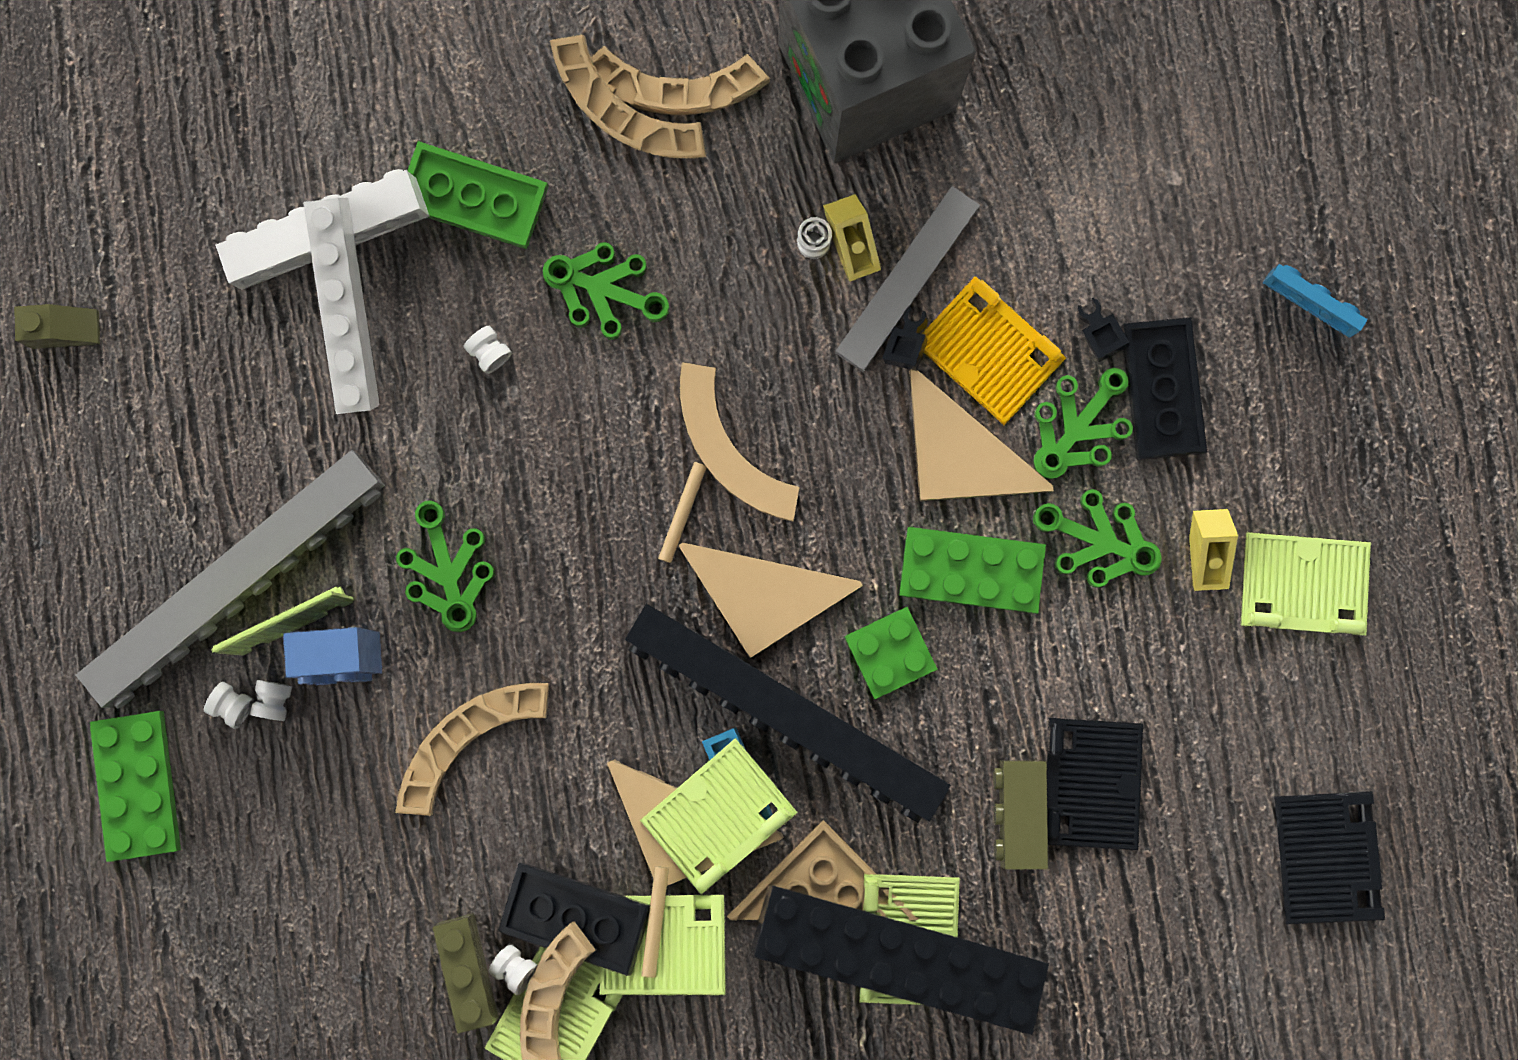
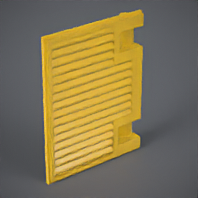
(990, 351)

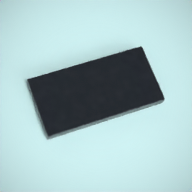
(1164, 389)
(547, 903)

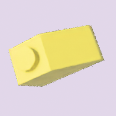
(852, 237)
(1212, 549)

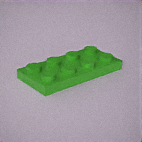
(478, 195)
(972, 570)
(135, 786)

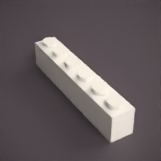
(285, 245)
(341, 305)

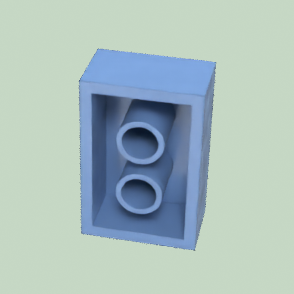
(332, 655)

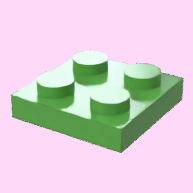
(890, 653)

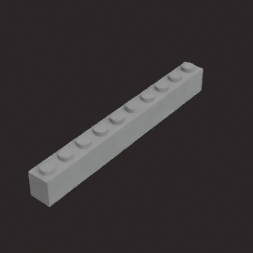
(230, 581)

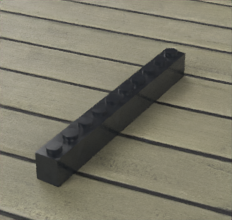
(788, 713)

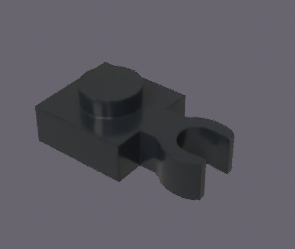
(1103, 334)
(907, 344)

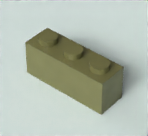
(1021, 814)
(465, 973)

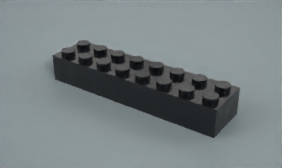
(899, 959)

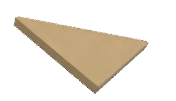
(959, 454)
(764, 597)
(641, 795)
(819, 868)

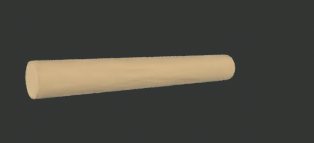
(682, 512)
(655, 922)

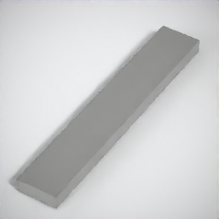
(907, 279)

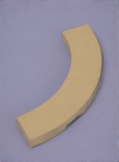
(680, 95)
(616, 117)
(719, 453)
(457, 732)
(546, 993)

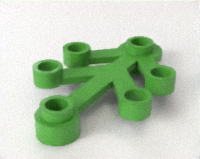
(601, 286)
(1078, 427)
(1102, 540)
(447, 572)

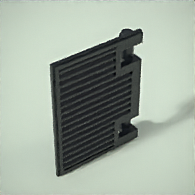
(1094, 783)
(1328, 858)

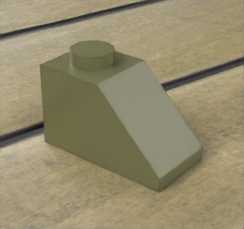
(56, 326)

